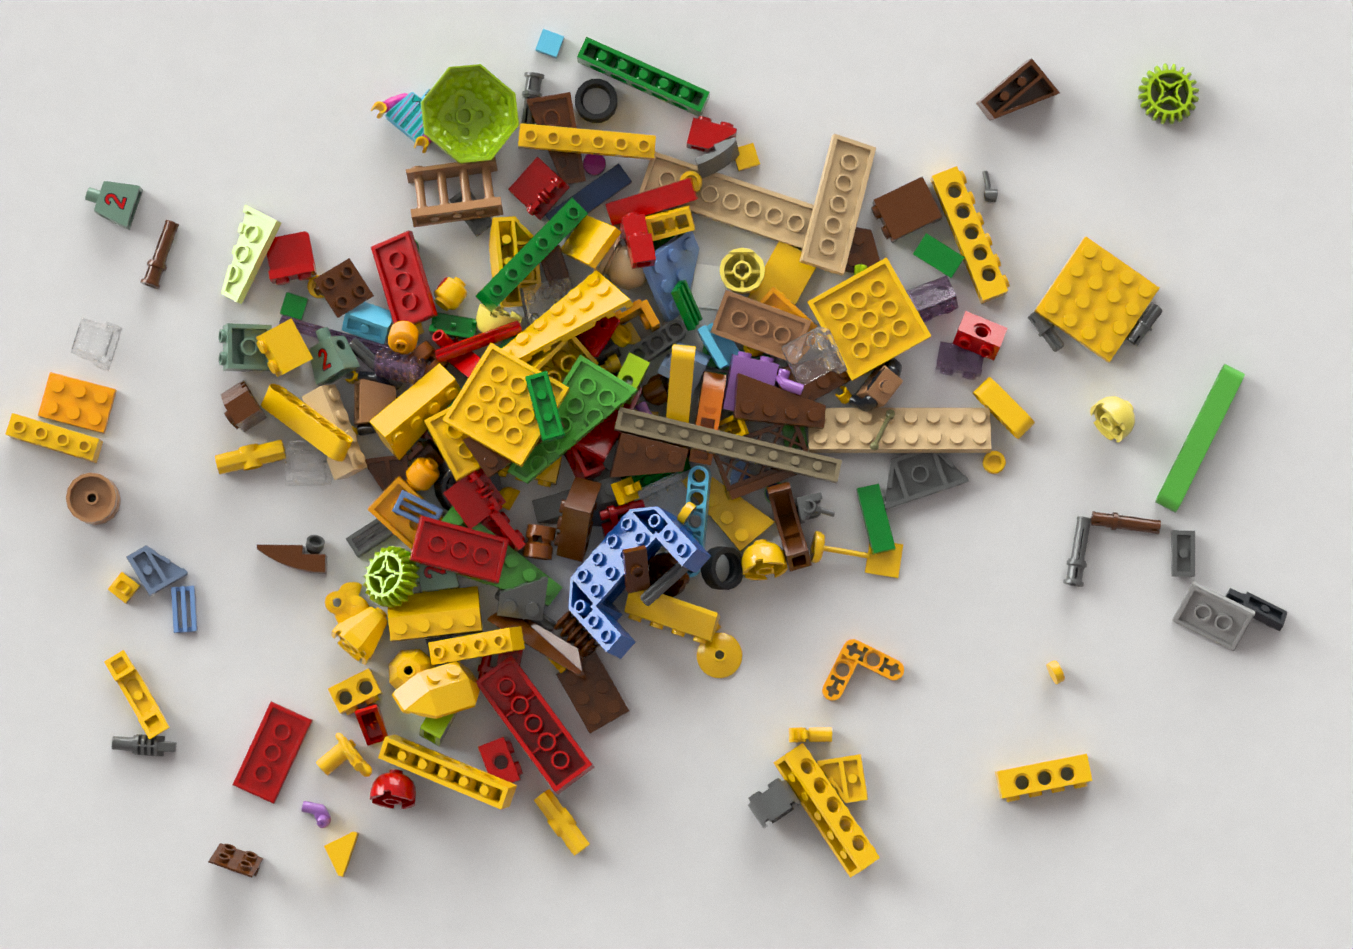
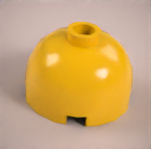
(763, 559)

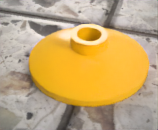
(719, 667)

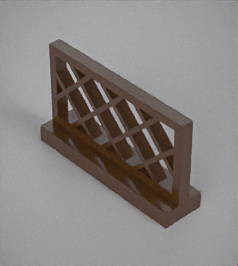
(762, 479)

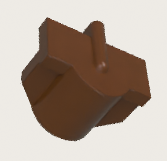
(656, 390)

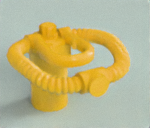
(340, 753)

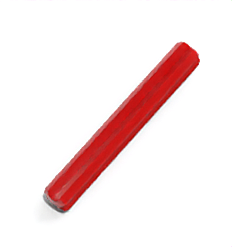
(478, 341)

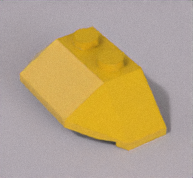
(505, 241)
(438, 691)

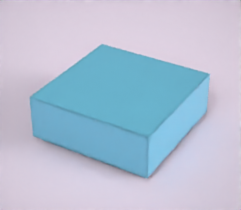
(549, 43)

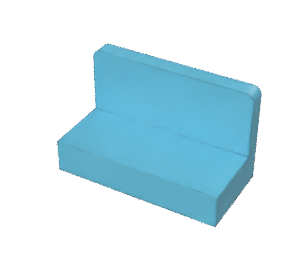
(368, 322)
(717, 346)

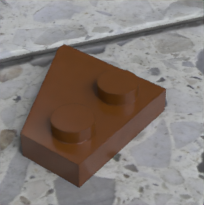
(862, 250)

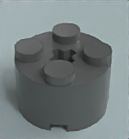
(773, 803)

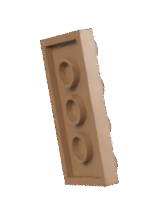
(757, 324)

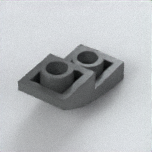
(713, 162)

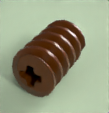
(576, 634)

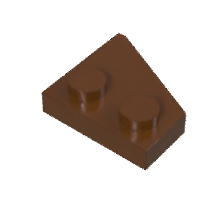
(387, 469)

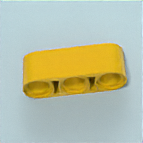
(1003, 408)

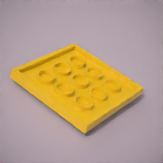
(1096, 299)
(870, 318)
(498, 407)

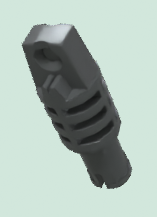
(142, 745)

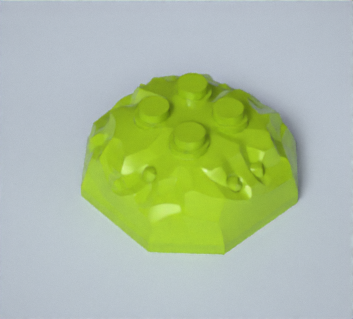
(469, 113)

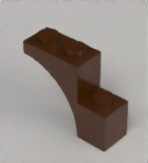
(789, 526)

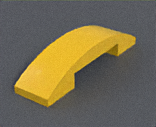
(137, 694)

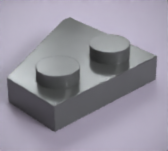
(524, 601)

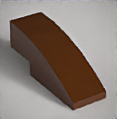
(295, 557)

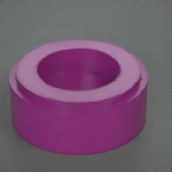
(594, 164)

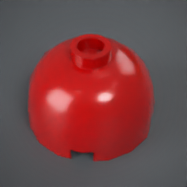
(393, 789)

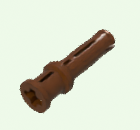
(157, 264)

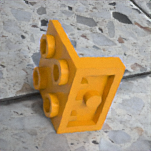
(647, 315)

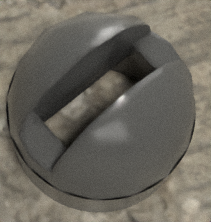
(315, 544)

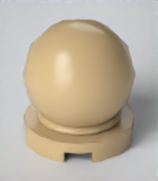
(618, 267)

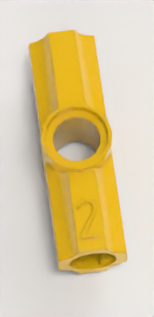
(250, 457)
(561, 822)

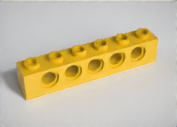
(587, 141)
(956, 179)
(447, 771)
(827, 810)

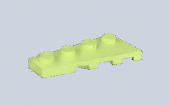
(253, 244)

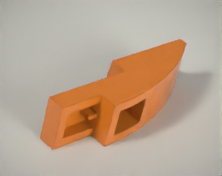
(709, 410)

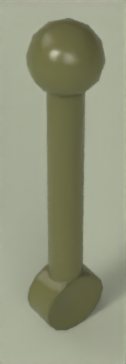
(889, 415)

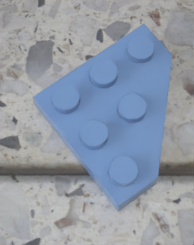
(673, 263)

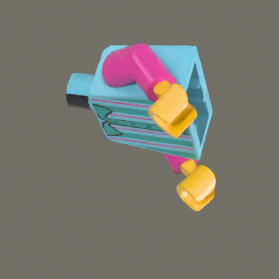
(406, 115)

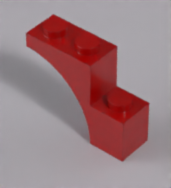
(638, 241)

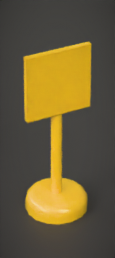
(879, 564)

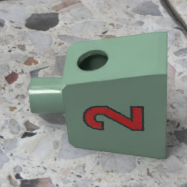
(116, 202)
(331, 357)
(436, 579)

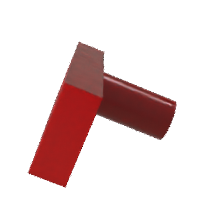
(463, 363)

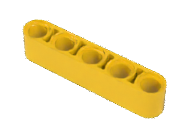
(680, 382)
(306, 422)

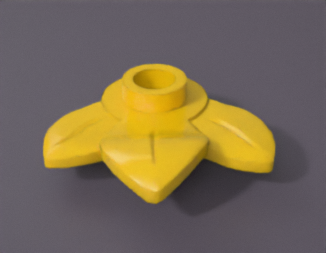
(349, 599)

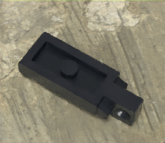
(1264, 611)

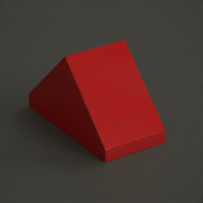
(371, 724)

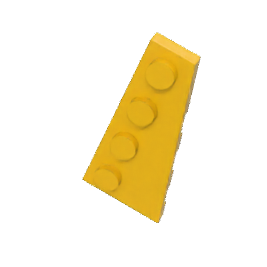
(735, 517)

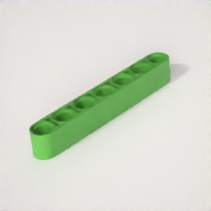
(1199, 438)

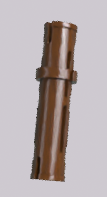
(1117, 521)

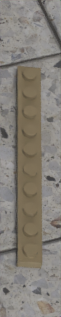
(728, 445)

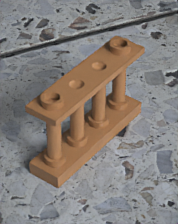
(453, 212)

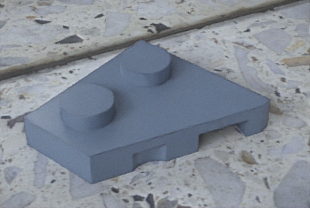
(154, 570)

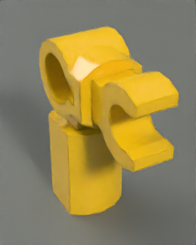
(815, 734)

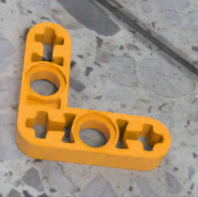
(852, 661)

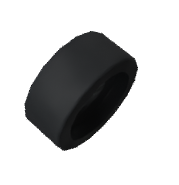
(590, 84)
(735, 574)

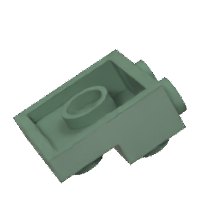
(241, 348)

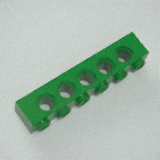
(643, 77)
(531, 255)

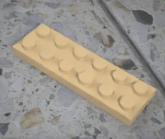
(837, 204)

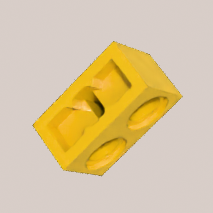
(353, 686)

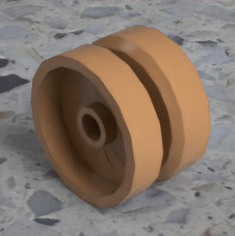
(106, 502)

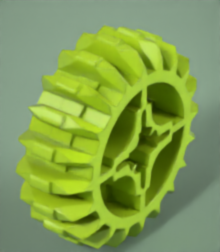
(1154, 107)
(391, 577)

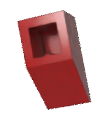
(705, 134)

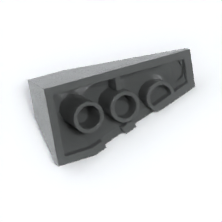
(548, 507)

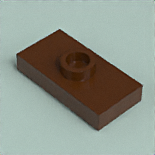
(555, 265)
(636, 569)

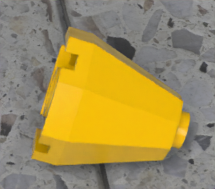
(361, 633)
(402, 661)

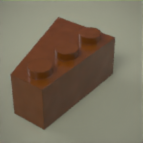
(1018, 90)
(646, 456)
(576, 520)

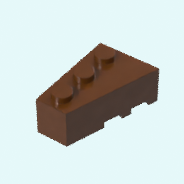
(242, 407)

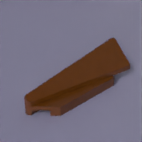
(544, 643)

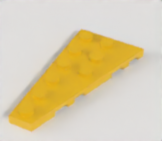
(570, 316)

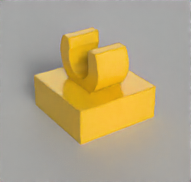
(626, 490)
(124, 587)

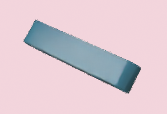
(702, 509)

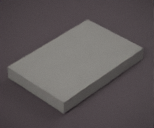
(1213, 616)

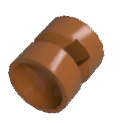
(427, 351)
(539, 550)

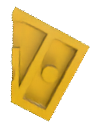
(846, 776)

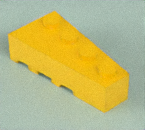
(404, 418)

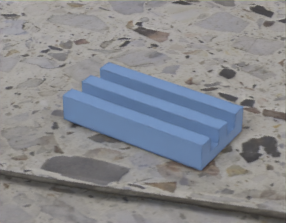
(400, 501)
(183, 589)

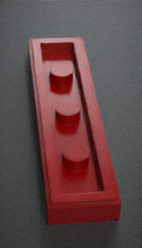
(652, 200)

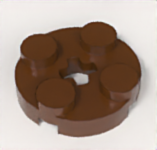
(659, 566)

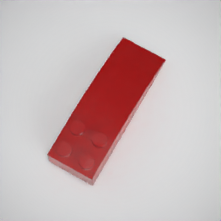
(534, 724)

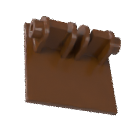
(342, 288)
(236, 860)

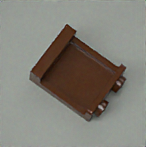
(906, 209)

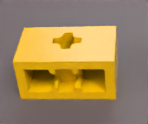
(670, 222)

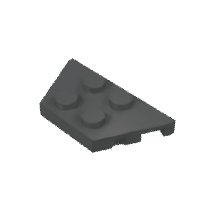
(919, 476)

